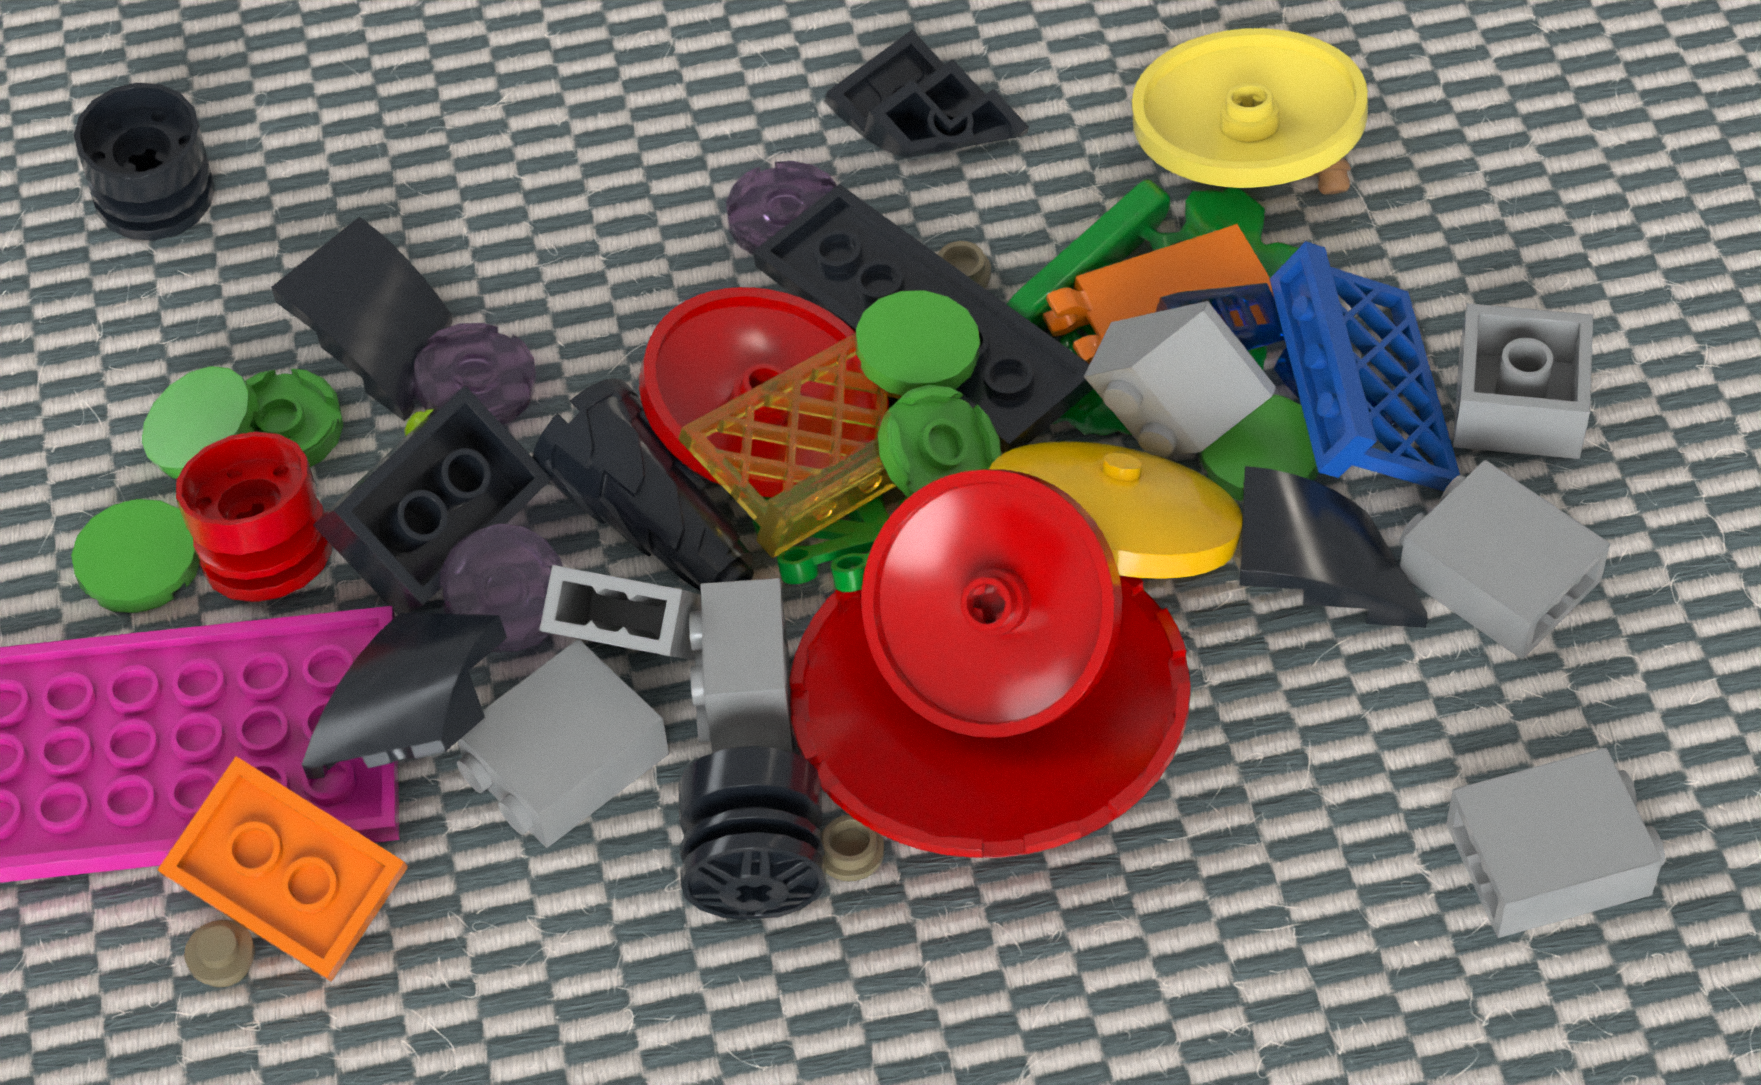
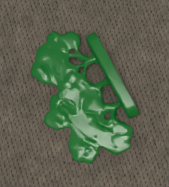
(1115, 238)

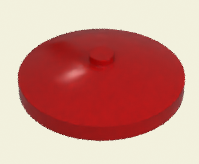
(729, 345)
(991, 602)

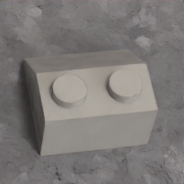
(1177, 378)

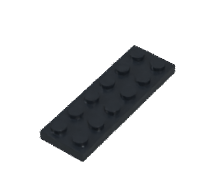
(852, 255)

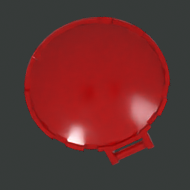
(982, 792)

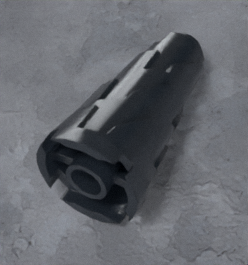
(630, 480)

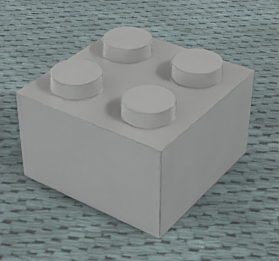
(1523, 381)
(741, 665)

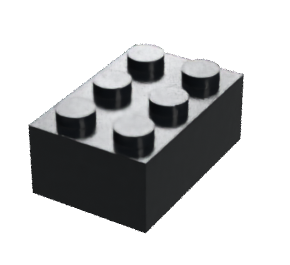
(427, 495)

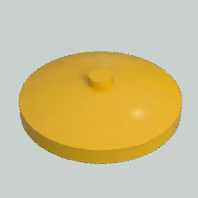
(1149, 508)

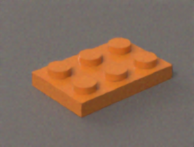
(283, 868)

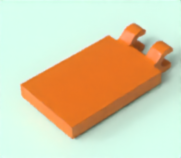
(1138, 283)

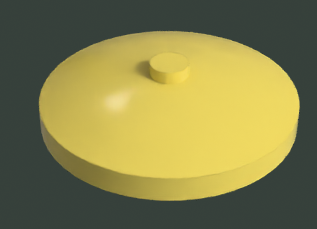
(1250, 107)

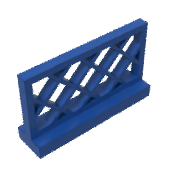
(1334, 377)

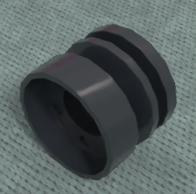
(144, 161)
(751, 833)

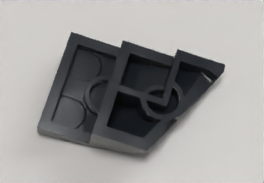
(920, 105)
(367, 310)
(1321, 543)
(406, 692)

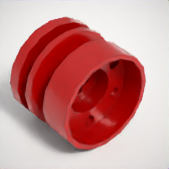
(253, 516)

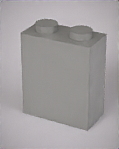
(1502, 558)
(619, 612)
(562, 744)
(1554, 842)

